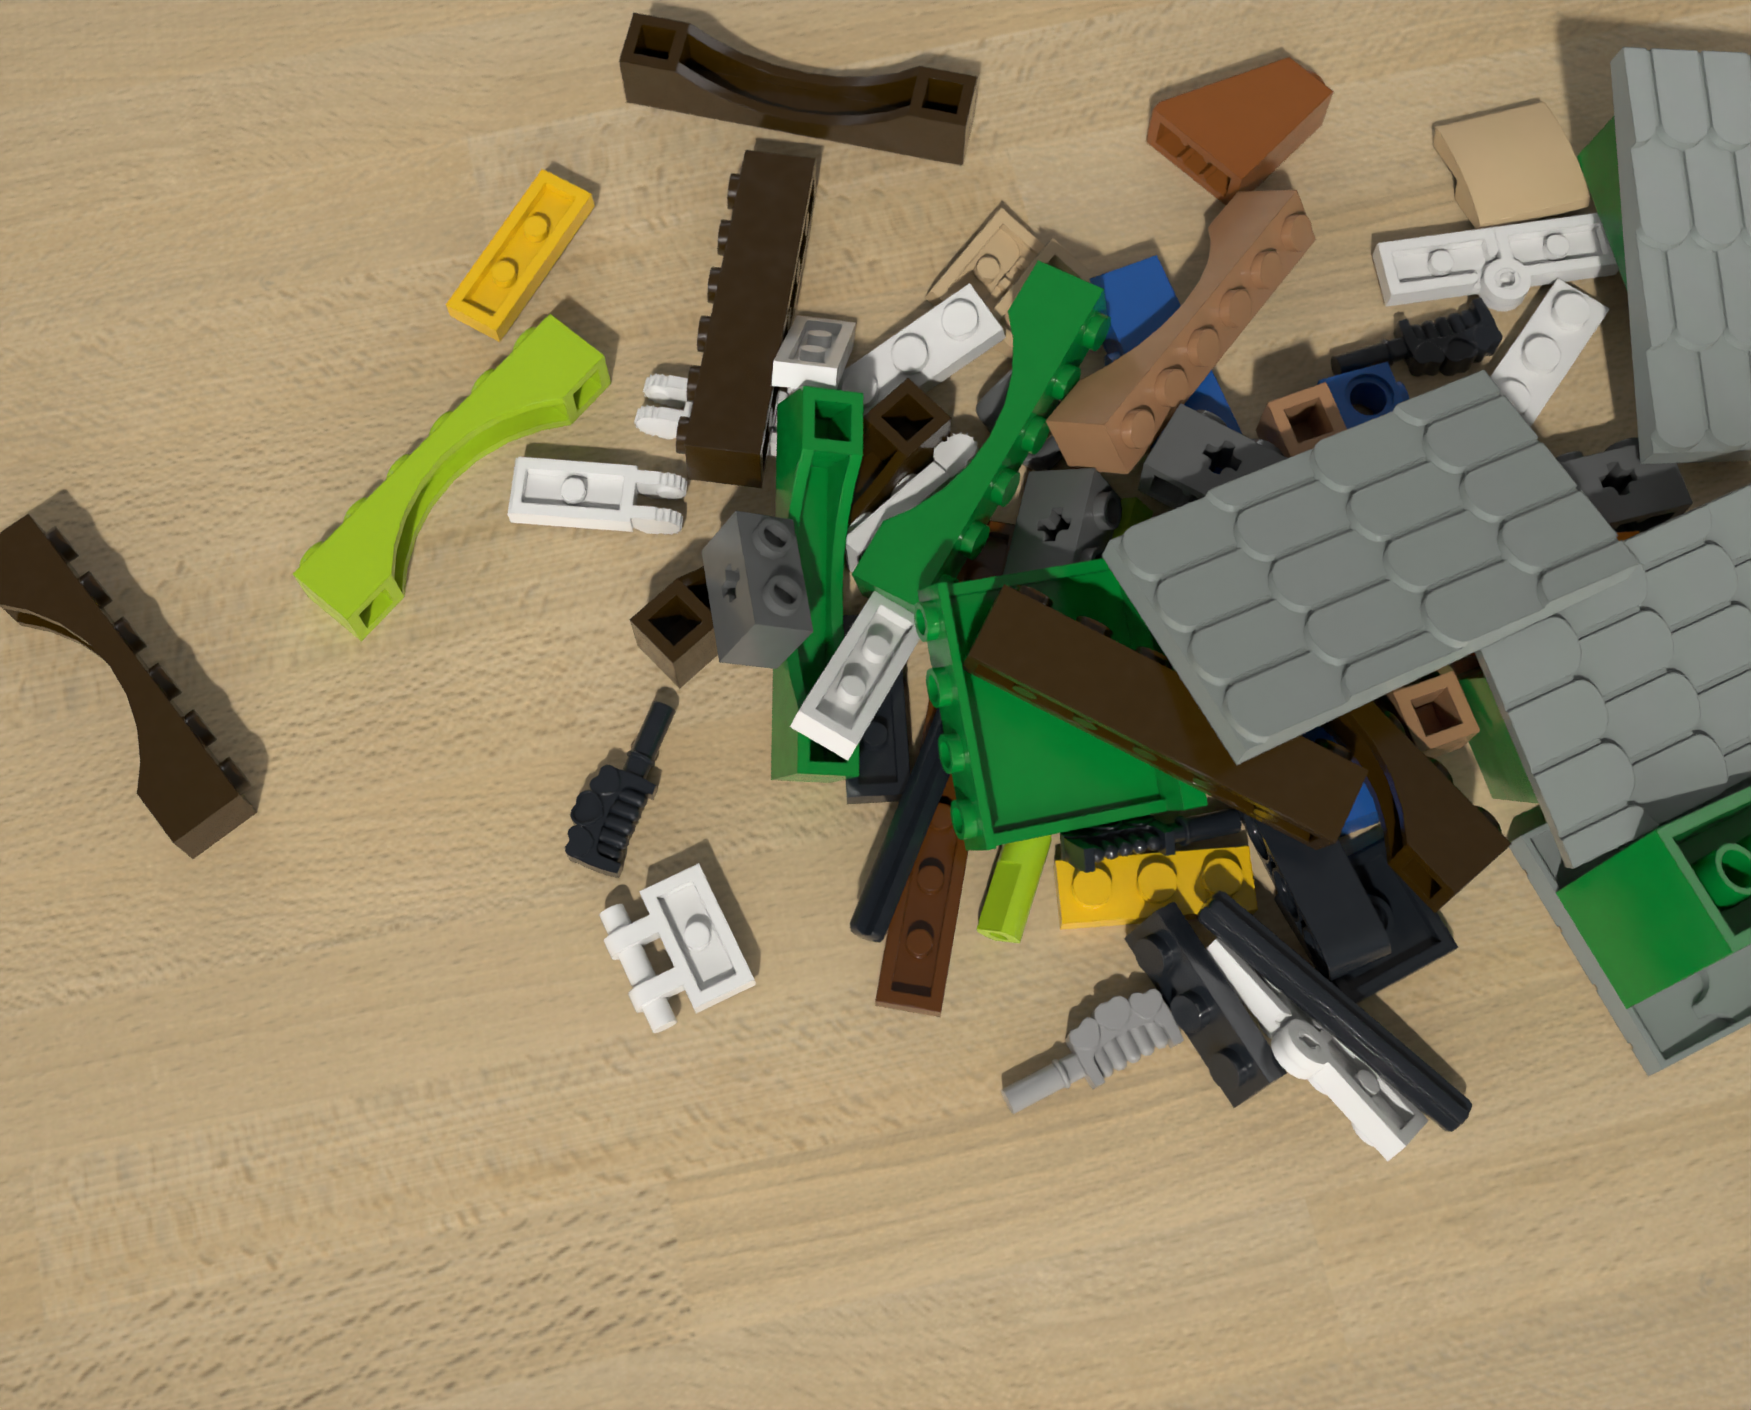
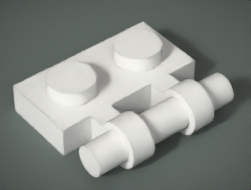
(696, 939)

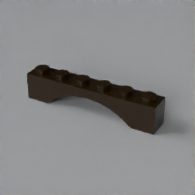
(903, 113)
(897, 441)
(178, 773)
(1428, 825)

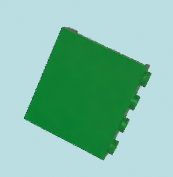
(1012, 763)

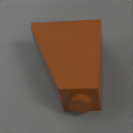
(1240, 127)

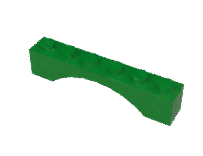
(1052, 331)
(815, 487)

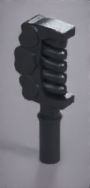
(1433, 347)
(607, 811)
(1091, 844)

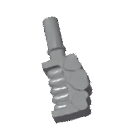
(1106, 1040)

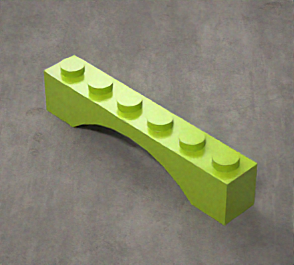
(539, 387)

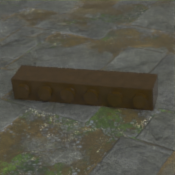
(750, 317)
(1149, 713)

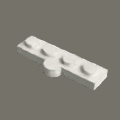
(1494, 261)
(1310, 1052)

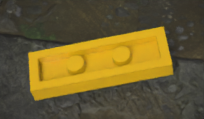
(520, 255)
(1138, 885)

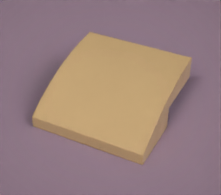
(1512, 166)
(999, 266)

